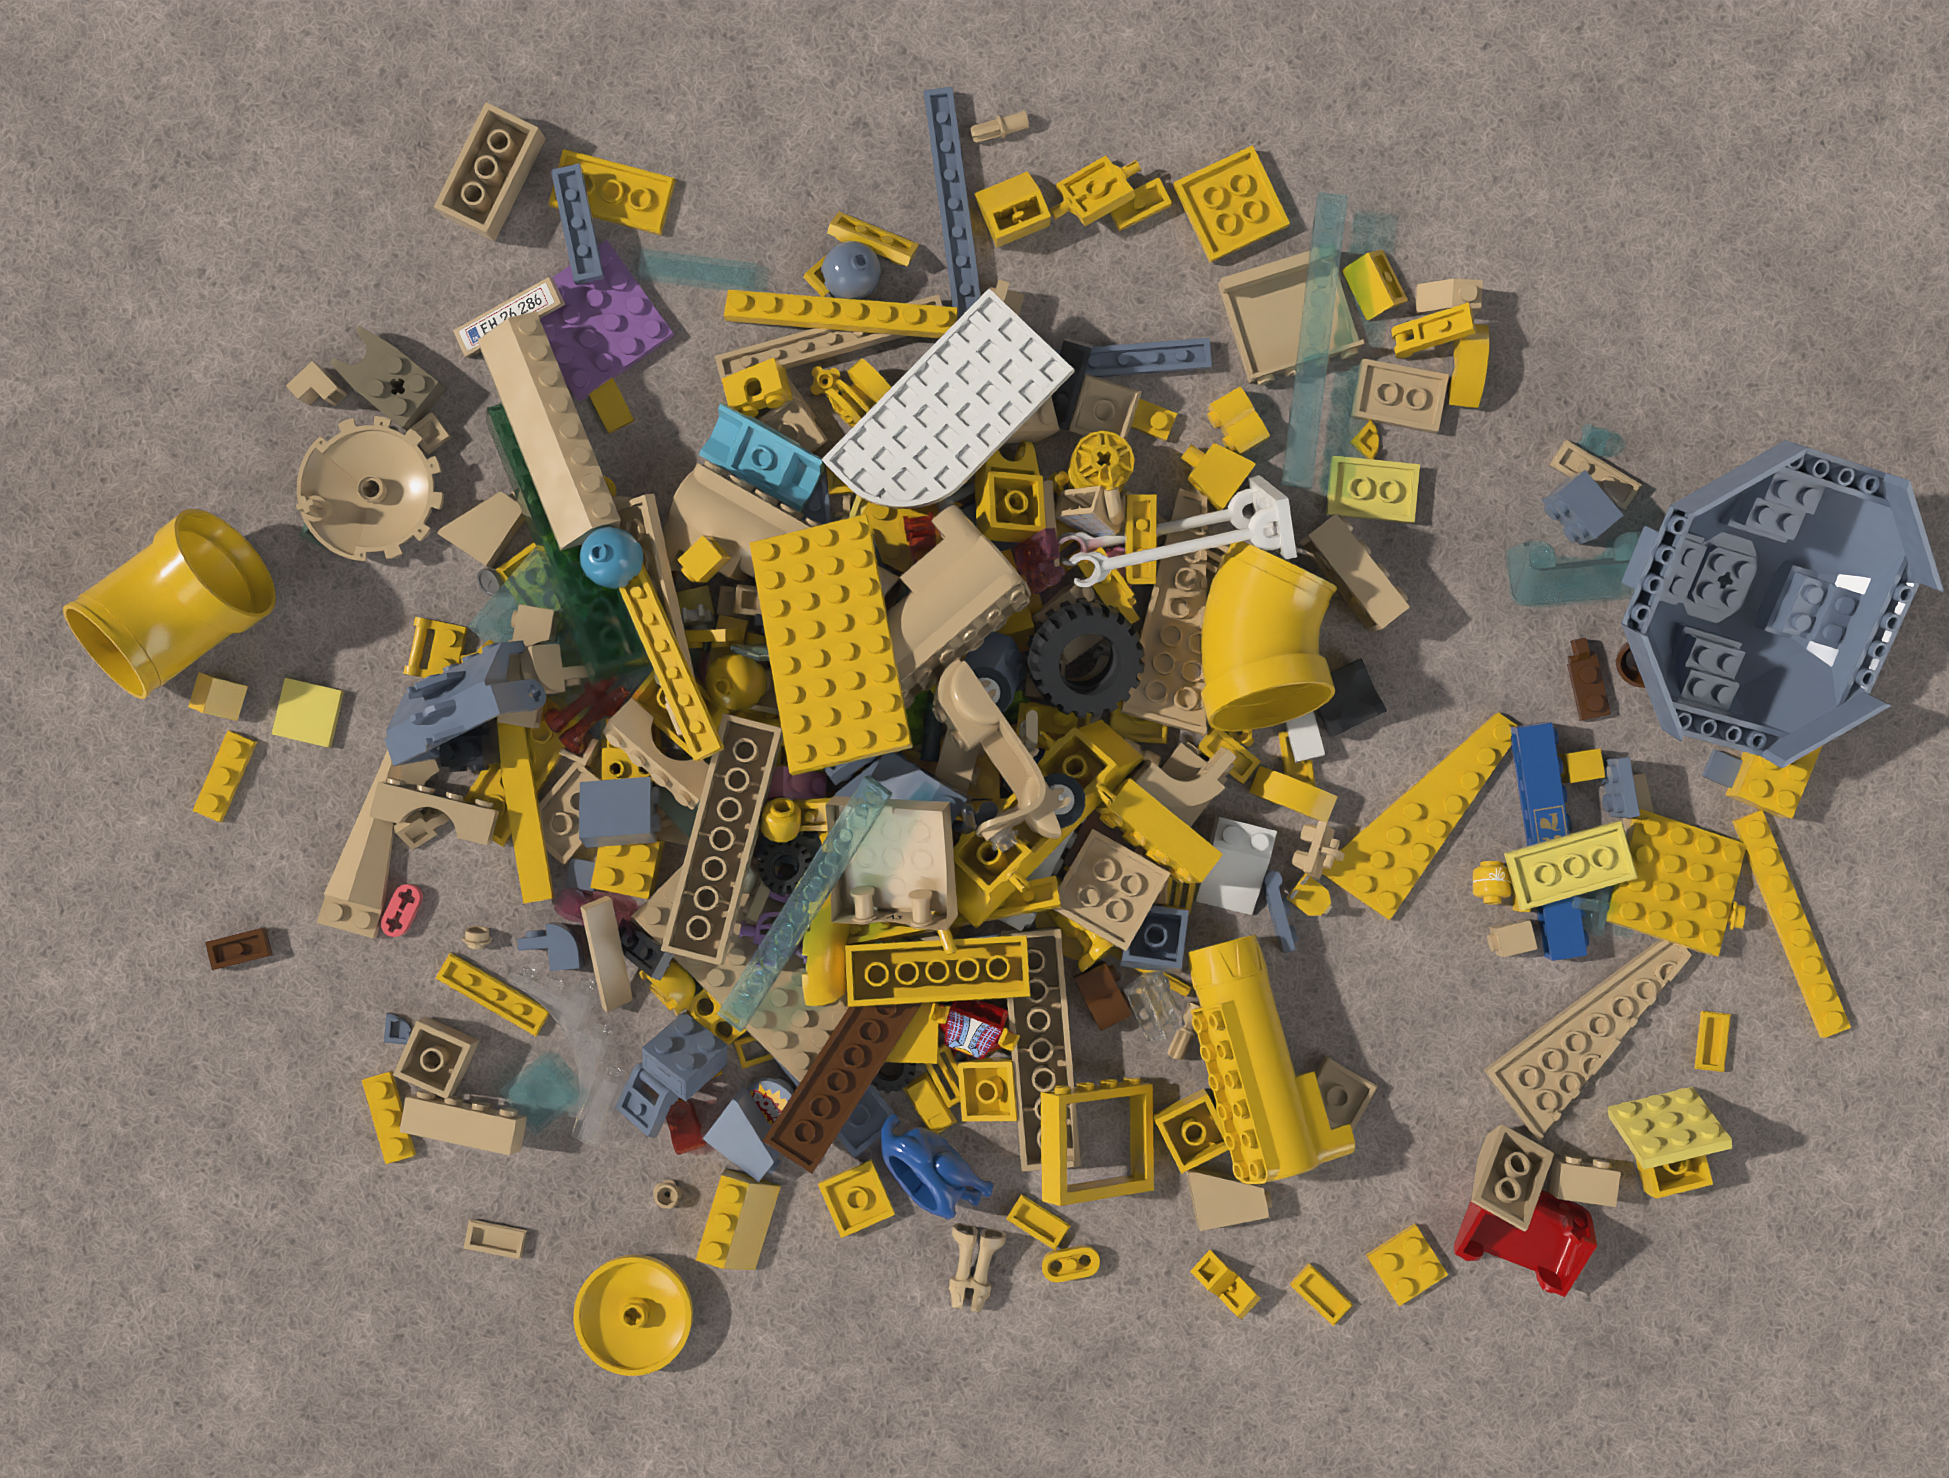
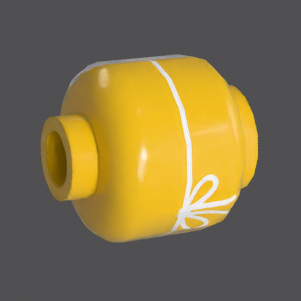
(1491, 882)

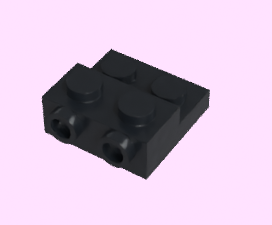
(473, 749)

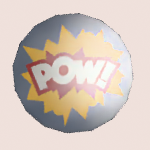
(770, 1096)

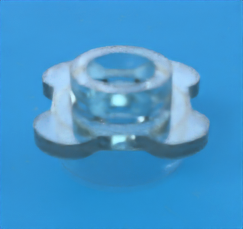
(1601, 439)

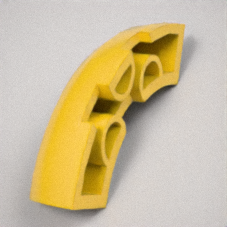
(826, 959)

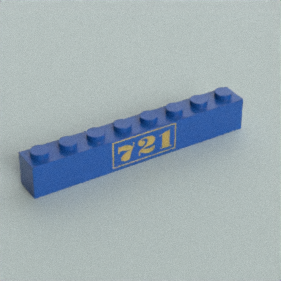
(1545, 819)

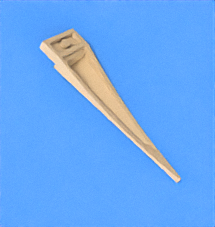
(360, 880)

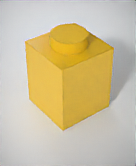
(703, 559)
(1582, 766)

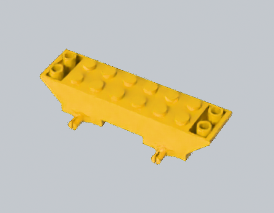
(986, 877)

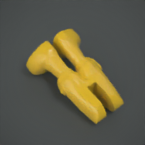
(1093, 946)

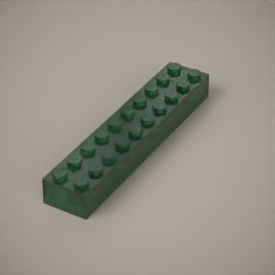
(593, 612)

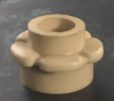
(477, 937)
(659, 1194)

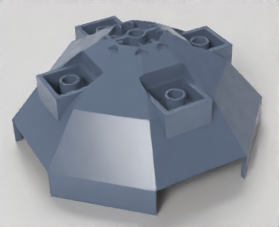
(1805, 604)

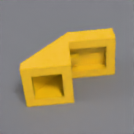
(1225, 1284)

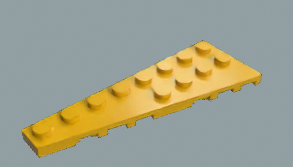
(1401, 842)

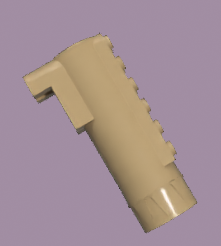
(734, 517)
(953, 602)

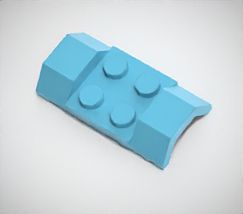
(763, 457)

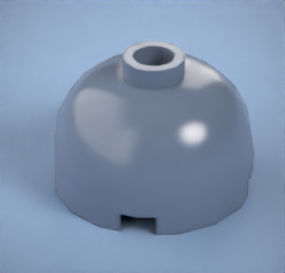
(851, 270)

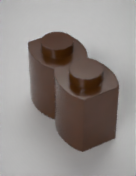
(1103, 995)

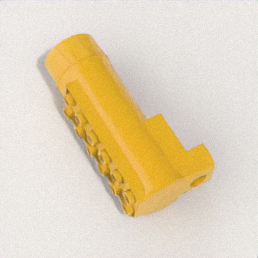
(1267, 1111)

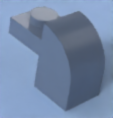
(563, 945)

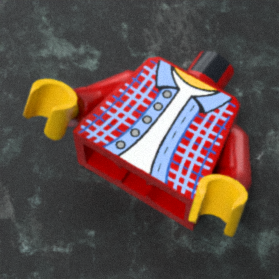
(973, 1028)

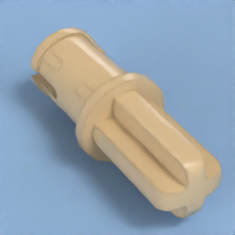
(1000, 127)
(1184, 1035)

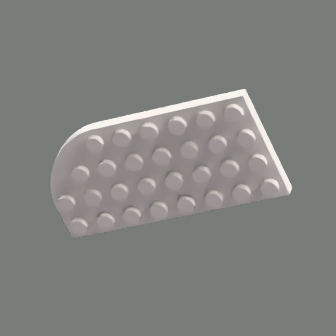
(950, 410)

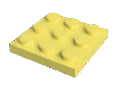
(1669, 1127)

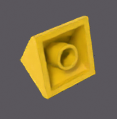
(987, 1090)

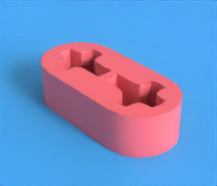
(408, 912)

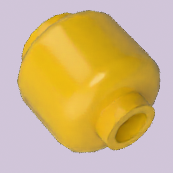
(781, 820)

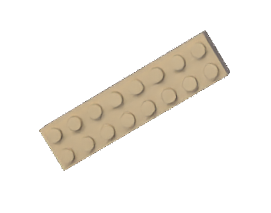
(723, 840)
(1044, 1044)

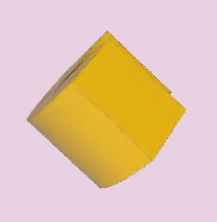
(1470, 368)
(1293, 794)

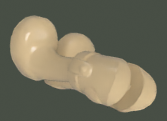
(966, 1238)

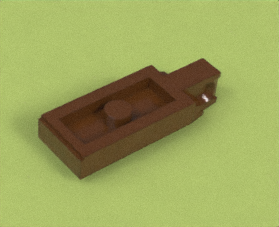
(1587, 681)

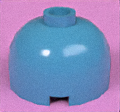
(611, 557)

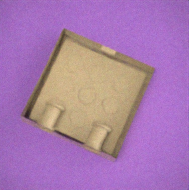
(900, 867)

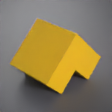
(217, 696)

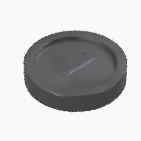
(489, 581)

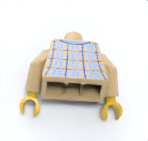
(1090, 508)

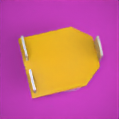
(1310, 897)

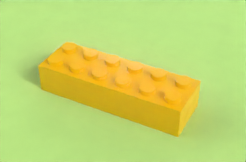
(927, 974)

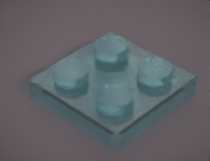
(540, 1093)

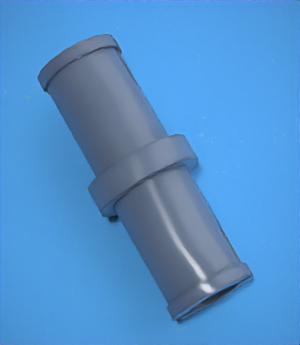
(932, 735)

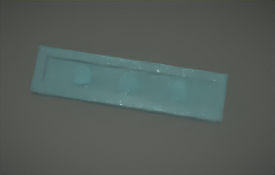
(696, 271)

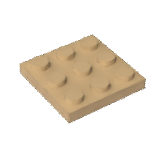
(1110, 889)

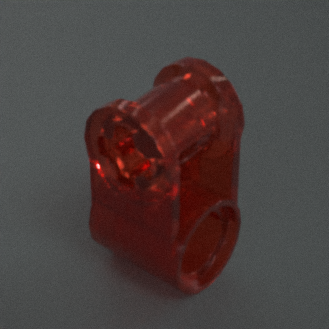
(919, 534)
(686, 1129)

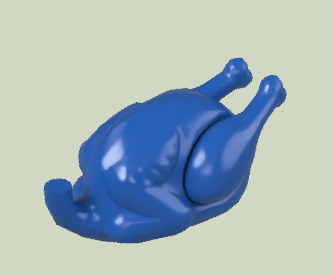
(930, 1169)

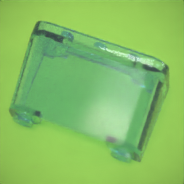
(1539, 580)

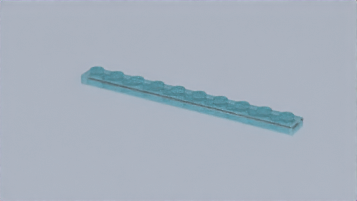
(1314, 340)
(805, 902)

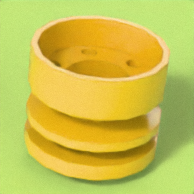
(861, 396)
(1094, 449)

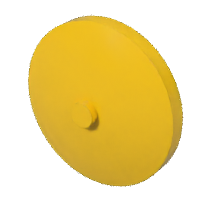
(633, 1315)

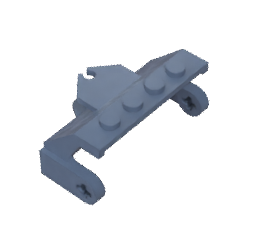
(458, 702)

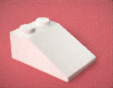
(1241, 869)

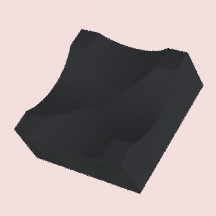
(1353, 699)

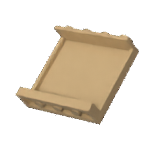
(1267, 317)

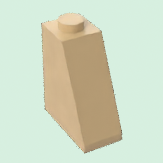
(486, 528)
(1225, 1200)

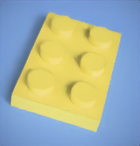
(1372, 489)

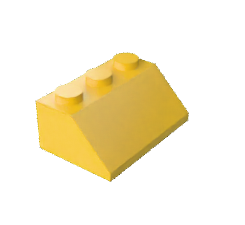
(738, 1221)

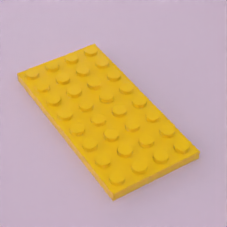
(830, 645)

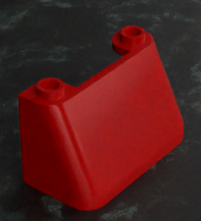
(1553, 1246)

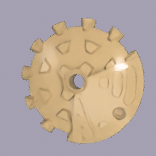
(337, 483)

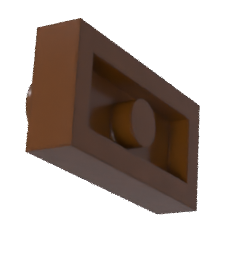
(238, 948)

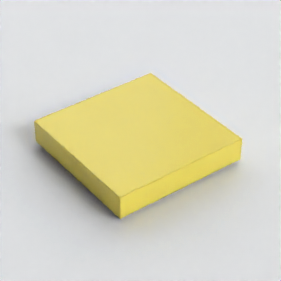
(307, 712)

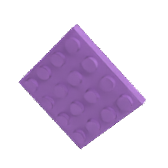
(602, 325)

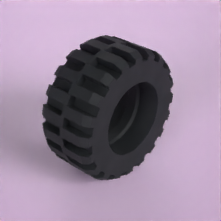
(1105, 688)

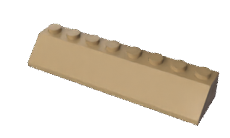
(548, 429)

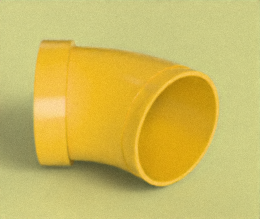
(172, 602)
(1263, 641)

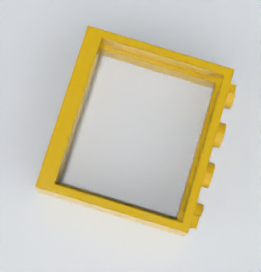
(1055, 1141)

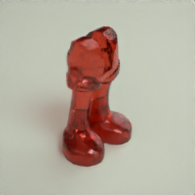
(603, 705)

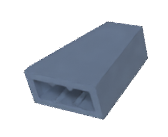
(740, 1136)

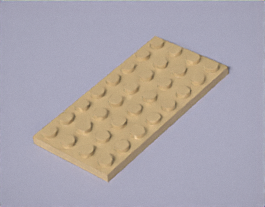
(783, 1020)

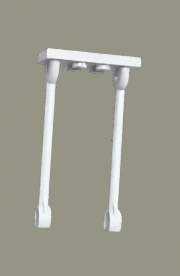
(1267, 529)

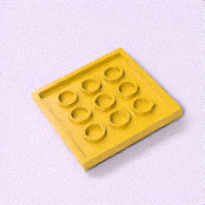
(1681, 883)

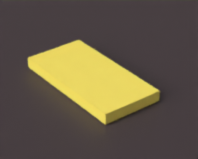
(1570, 865)

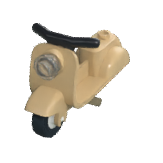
(973, 710)

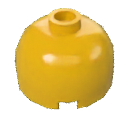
(735, 682)
(675, 987)

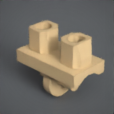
(1322, 850)

